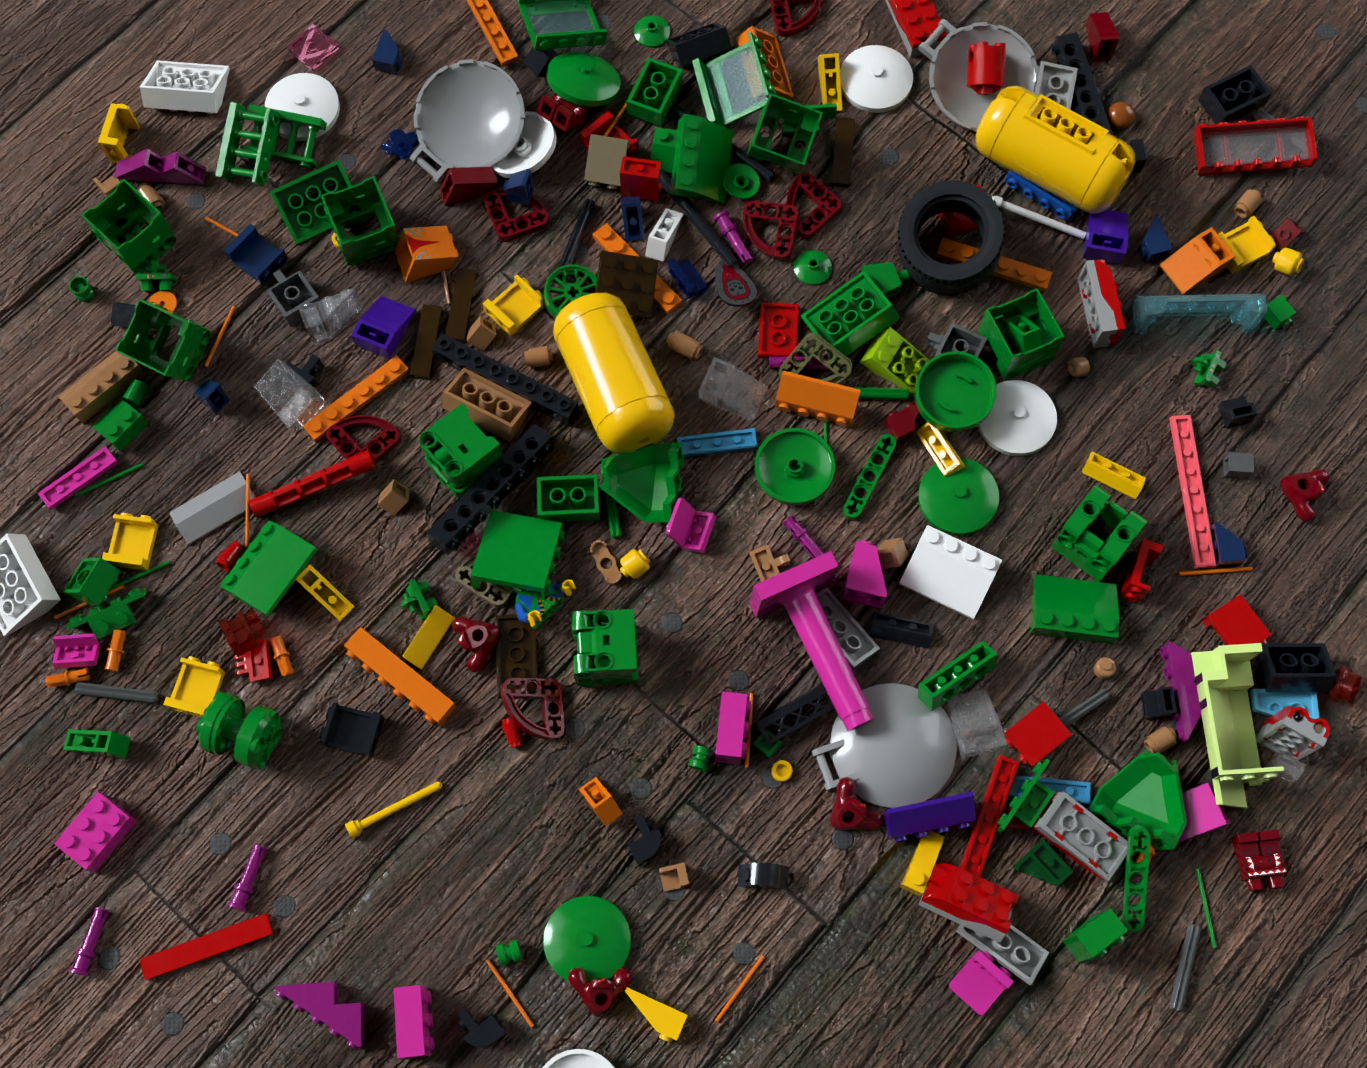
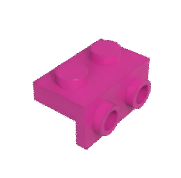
(75, 651)

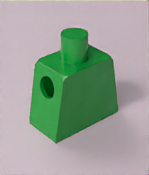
(886, 277)

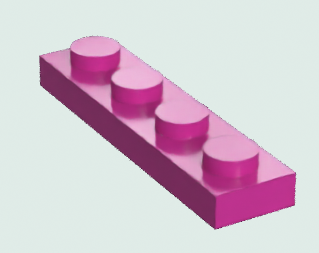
(78, 478)

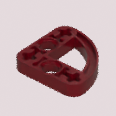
(798, 26)
(821, 202)
(506, 223)
(784, 223)
(359, 421)
(546, 699)

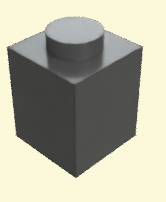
(1239, 465)

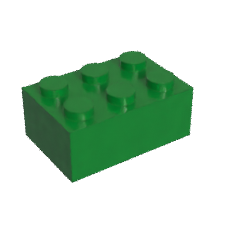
(654, 91)
(568, 498)
(1095, 935)

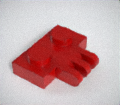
(256, 663)

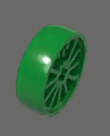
(565, 272)

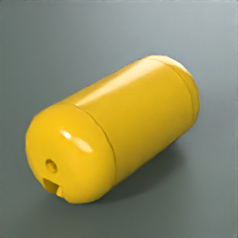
(1055, 149)
(613, 373)

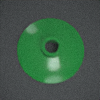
(652, 37)
(746, 176)
(812, 274)

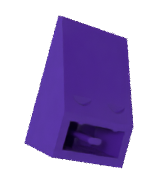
(1106, 236)
(382, 327)

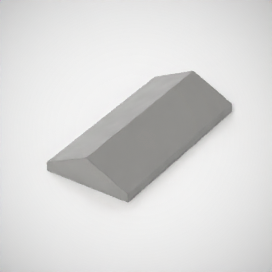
(1056, 82)
(212, 508)
(851, 636)
(1014, 952)

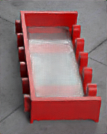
(1255, 145)

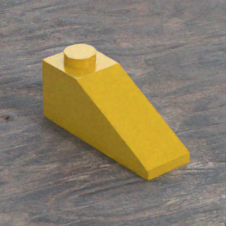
(830, 79)
(324, 592)
(922, 863)
(662, 1017)

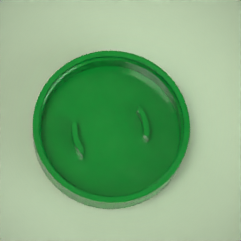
(955, 391)

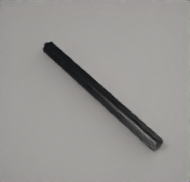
(736, 152)
(699, 222)

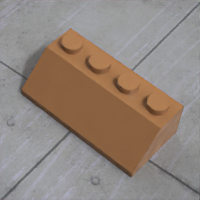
(101, 386)
(488, 404)

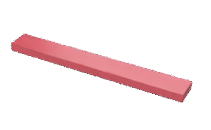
(1193, 492)

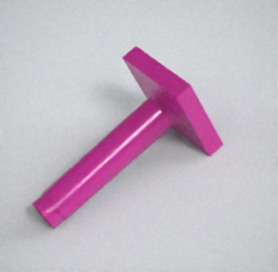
(796, 592)

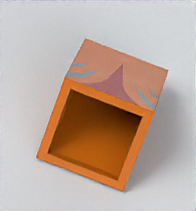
(425, 252)

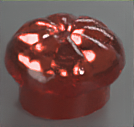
(1345, 685)

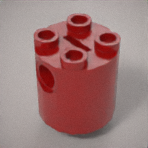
(986, 67)

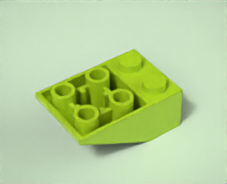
(894, 359)

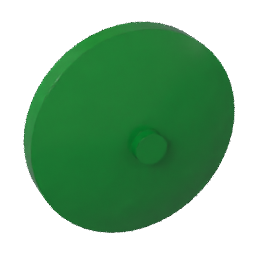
(583, 79)
(794, 466)
(959, 501)
(587, 936)

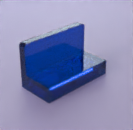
(686, 277)

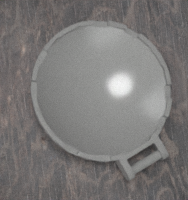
(950, 66)
(467, 117)
(898, 755)

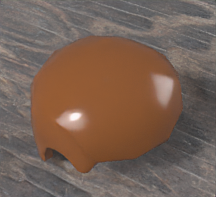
(1120, 115)

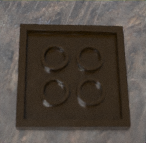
(629, 279)

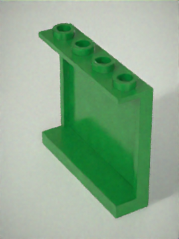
(518, 552)

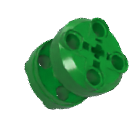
(225, 724)

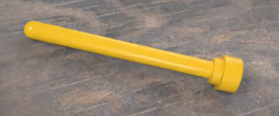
(356, 827)

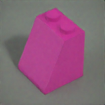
(865, 577)
(1202, 812)

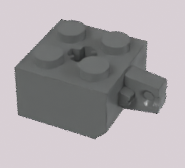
(291, 295)
(957, 339)

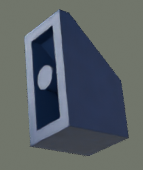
(387, 55)
(519, 187)
(632, 218)
(1155, 243)
(211, 395)
(1227, 547)

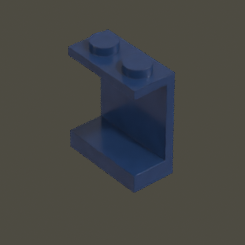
(255, 255)

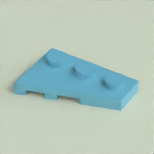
(1272, 702)

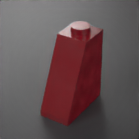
(1101, 36)
(467, 183)

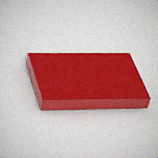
(778, 329)

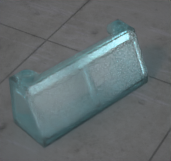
(1243, 308)

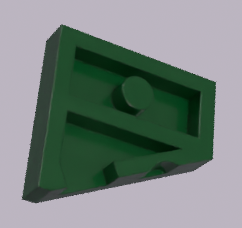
(1043, 864)

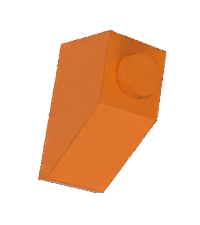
(600, 801)

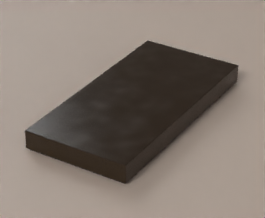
(516, 652)

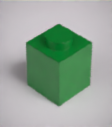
(1279, 313)

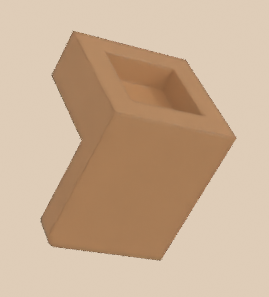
(107, 186)
(481, 333)
(394, 497)
(892, 553)
(674, 877)

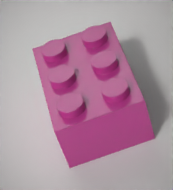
(732, 728)
(95, 832)
(413, 1022)

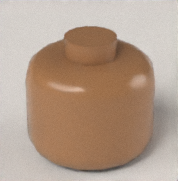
(1078, 367)
(1105, 668)

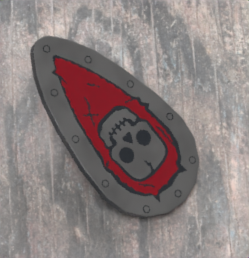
(734, 285)

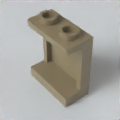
(605, 160)

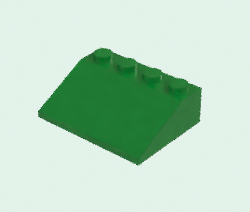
(701, 159)
(302, 202)
(851, 315)
(268, 568)
(1074, 609)

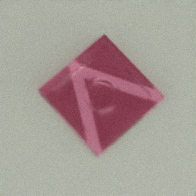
(312, 47)

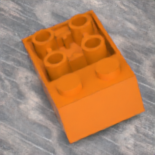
(1198, 261)

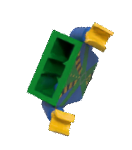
(534, 610)

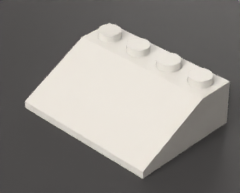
(185, 86)
(950, 572)
(24, 584)

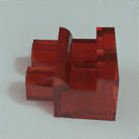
(242, 631)

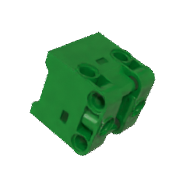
(794, 115)
(339, 210)
(112, 223)
(1036, 310)
(145, 350)
(459, 451)
(1077, 538)
(605, 649)

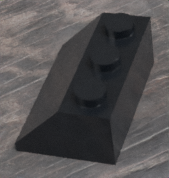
(699, 44)

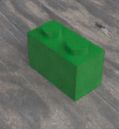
(1022, 333)

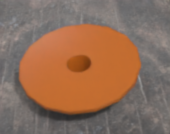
(164, 299)

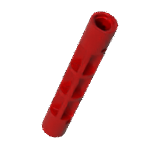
(312, 483)

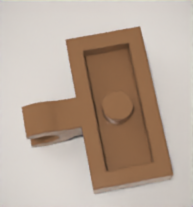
(765, 564)

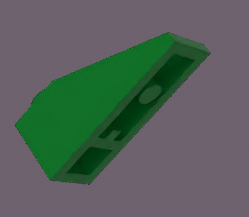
(97, 743)

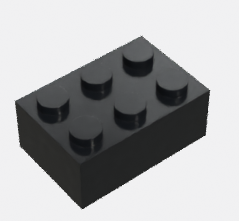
(1235, 96)
(1296, 667)

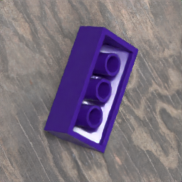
(930, 816)

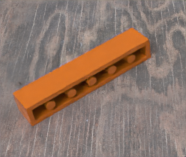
(400, 676)

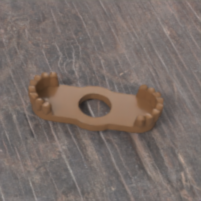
(600, 551)

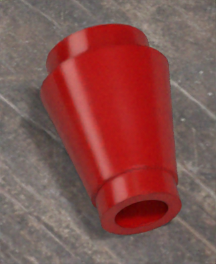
(229, 557)
(512, 732)

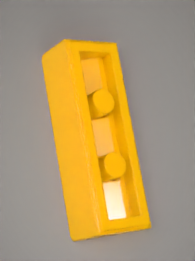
(940, 449)
(1114, 475)
(428, 637)

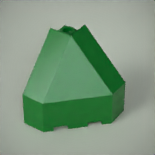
(645, 480)
(1145, 795)

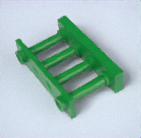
(296, 121)
(231, 139)

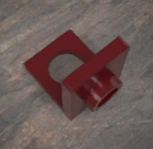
(1286, 233)

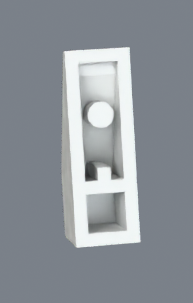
(663, 234)

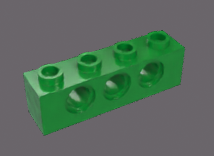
(957, 675)

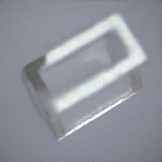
(1292, 768)

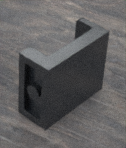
(352, 730)

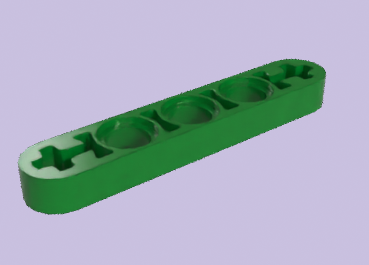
(865, 485)
(1141, 887)

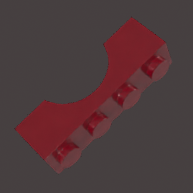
(902, 423)

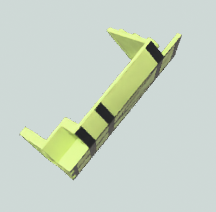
(1227, 721)

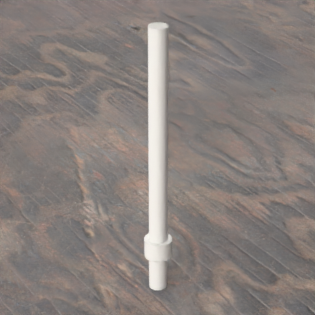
(1039, 218)

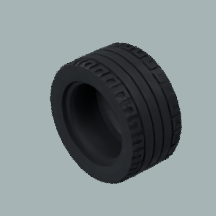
(958, 198)

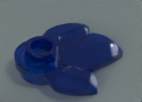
(400, 143)

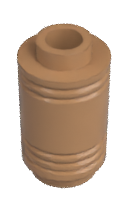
(684, 345)

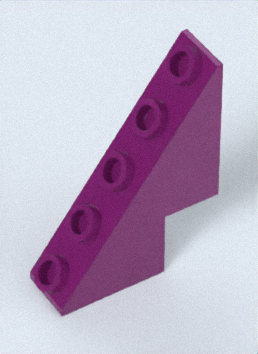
(155, 168)
(1181, 676)
(323, 1004)

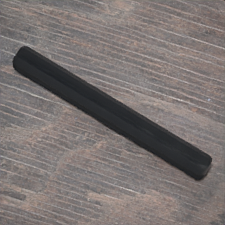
(577, 233)

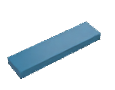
(718, 442)
(1077, 790)

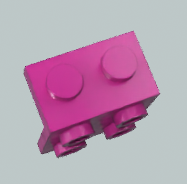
(690, 527)
(980, 982)

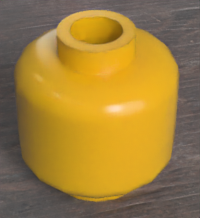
(1288, 261)
(634, 564)

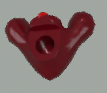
(1303, 488)
(478, 638)
(849, 812)
(599, 993)

